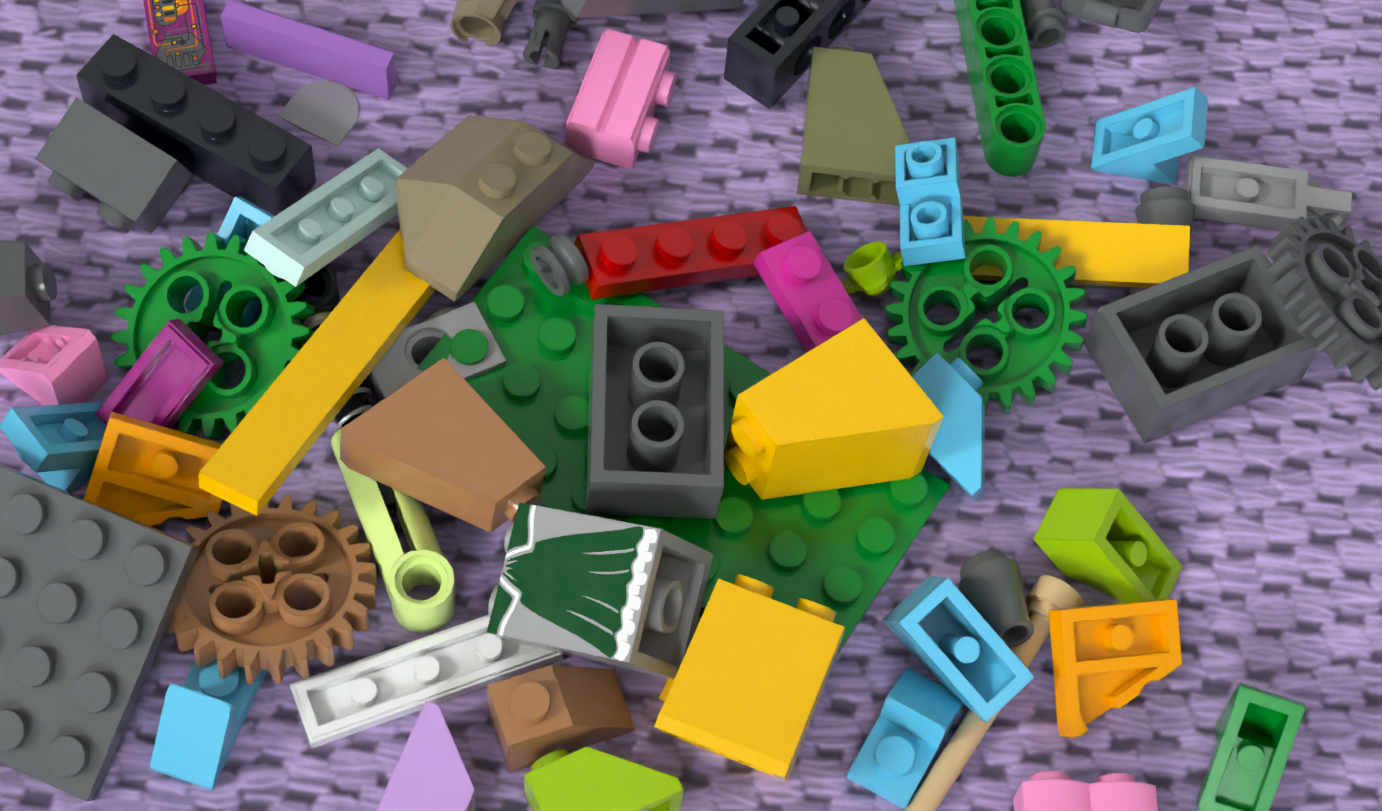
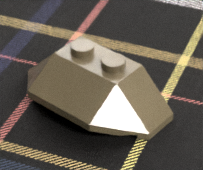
(479, 197)

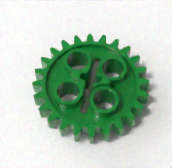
(263, 346)
(1024, 352)

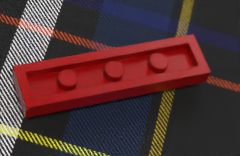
(683, 251)

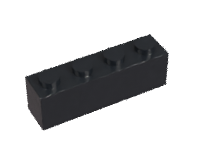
(198, 126)

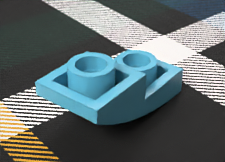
(930, 201)

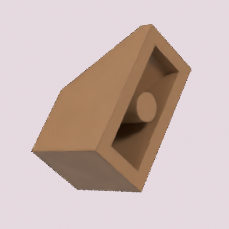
(555, 711)

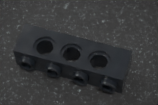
(778, 43)

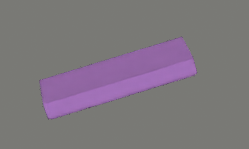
(309, 49)

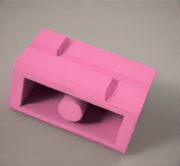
(619, 98)

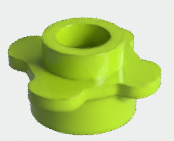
(871, 269)

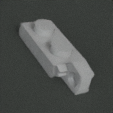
(1260, 194)

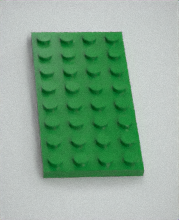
(808, 546)

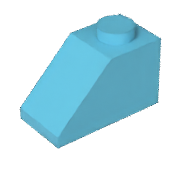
(961, 436)
(958, 646)

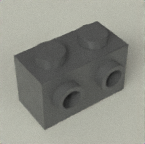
(112, 166)

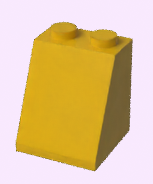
(832, 420)
(752, 676)

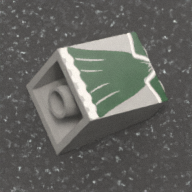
(599, 589)

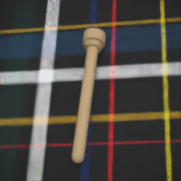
(1045, 595)

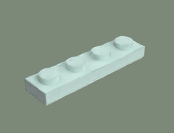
(328, 219)

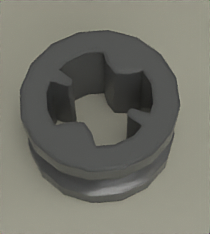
(559, 264)

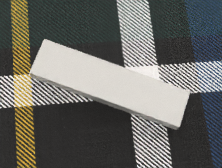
(407, 676)

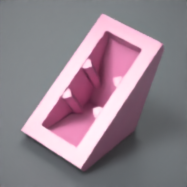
(56, 365)

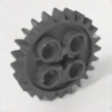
(1333, 291)

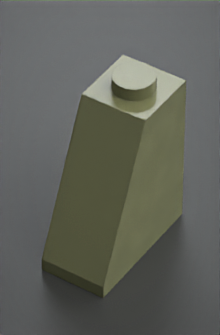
(849, 130)

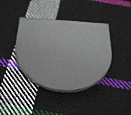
(323, 110)

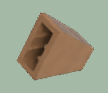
(445, 450)

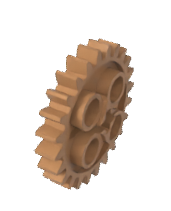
(280, 598)

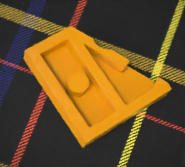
(151, 472)
(1108, 656)

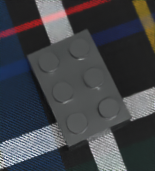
(1199, 344)
(656, 412)

